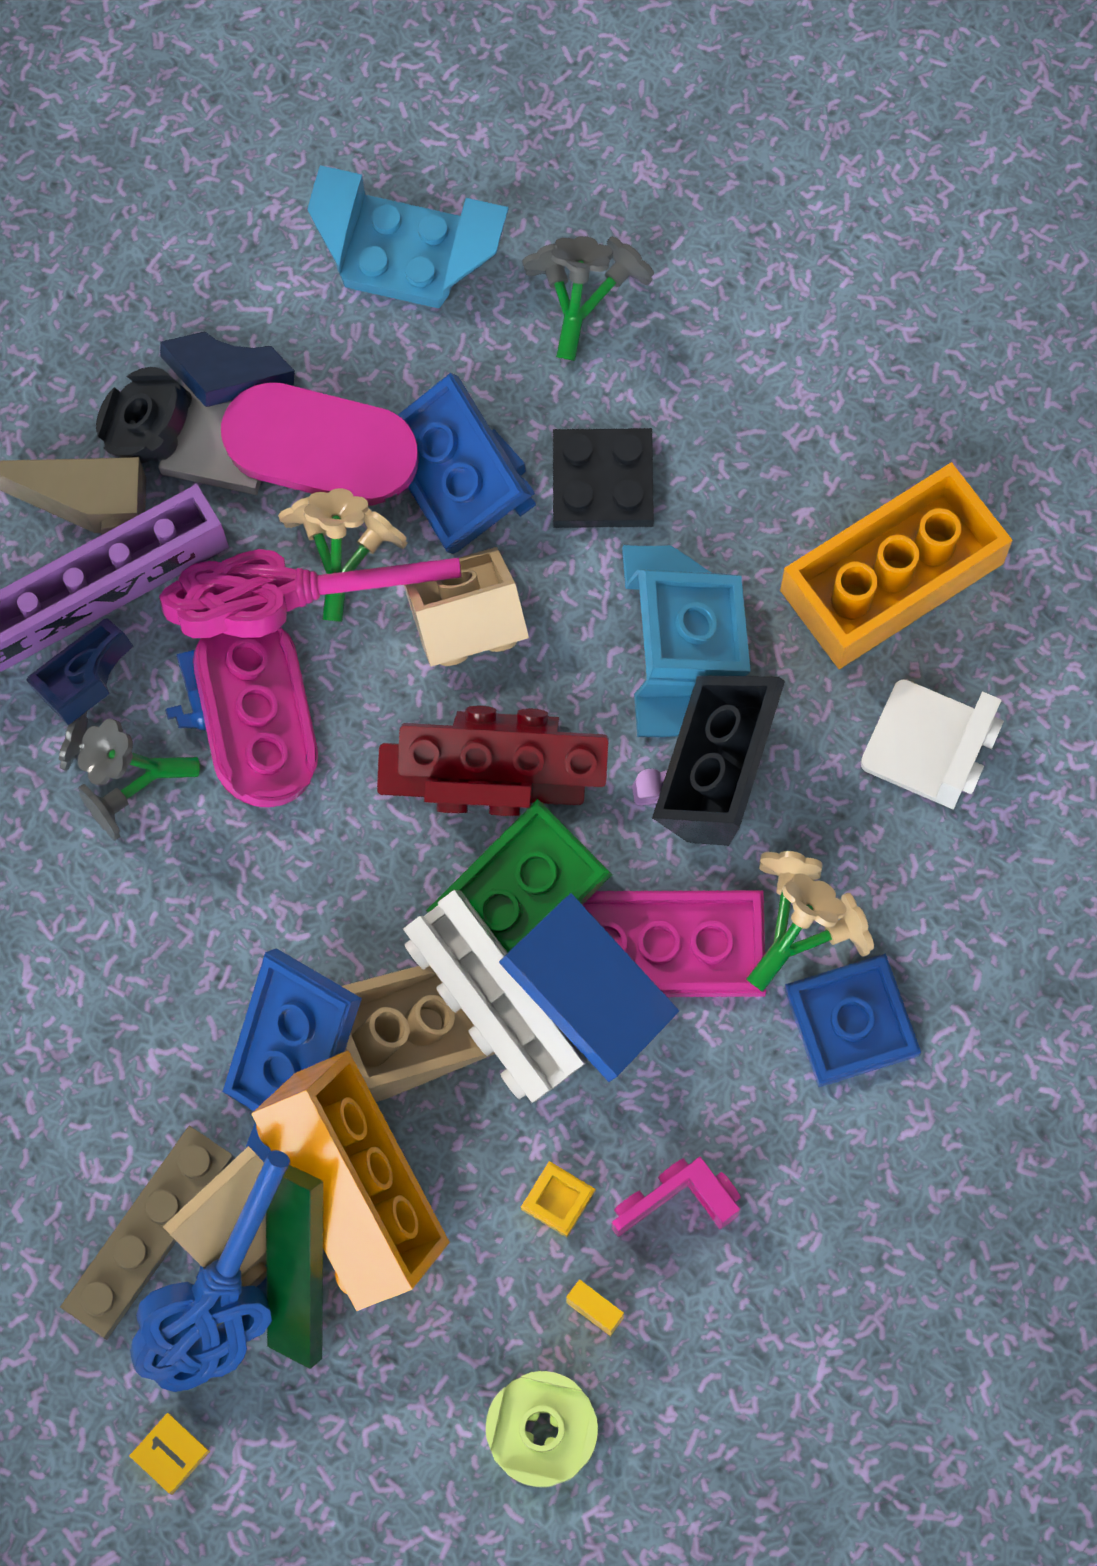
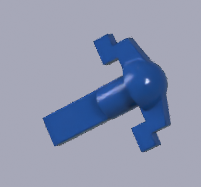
(195, 719)

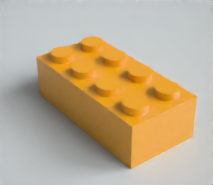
(895, 565)
(374, 1210)

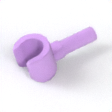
(648, 786)

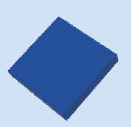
(852, 1020)

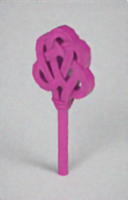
(256, 590)

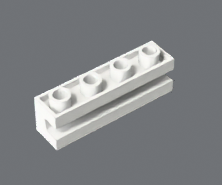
(503, 1015)

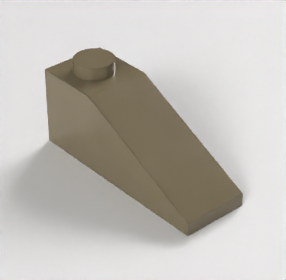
(83, 491)

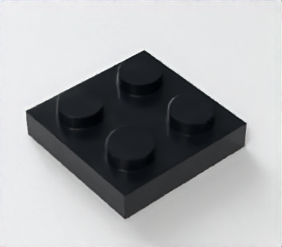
(602, 478)

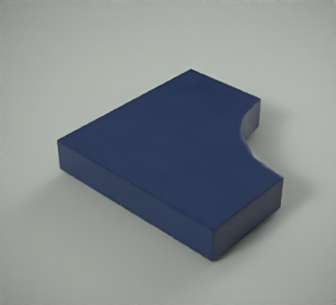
(220, 370)
(80, 672)

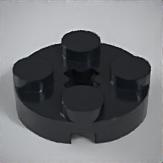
(165, 411)

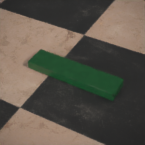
(296, 1268)

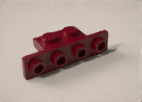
(503, 749)
(457, 794)

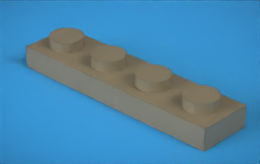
(139, 1239)

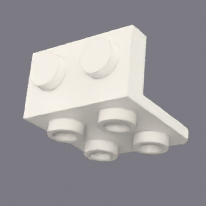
(931, 742)

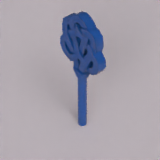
(177, 1323)

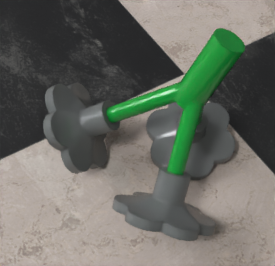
(581, 257)
(105, 755)

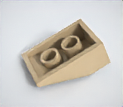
(407, 1032)
(210, 1216)

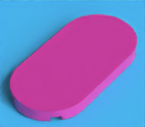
(319, 442)
(256, 716)

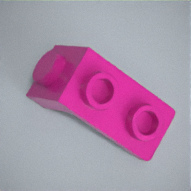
(713, 1192)

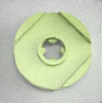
(515, 1447)

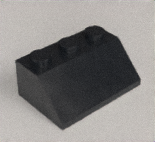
(717, 757)

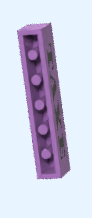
(107, 574)

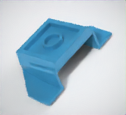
(401, 246)
(689, 630)

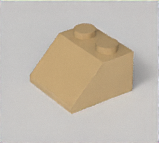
(468, 612)

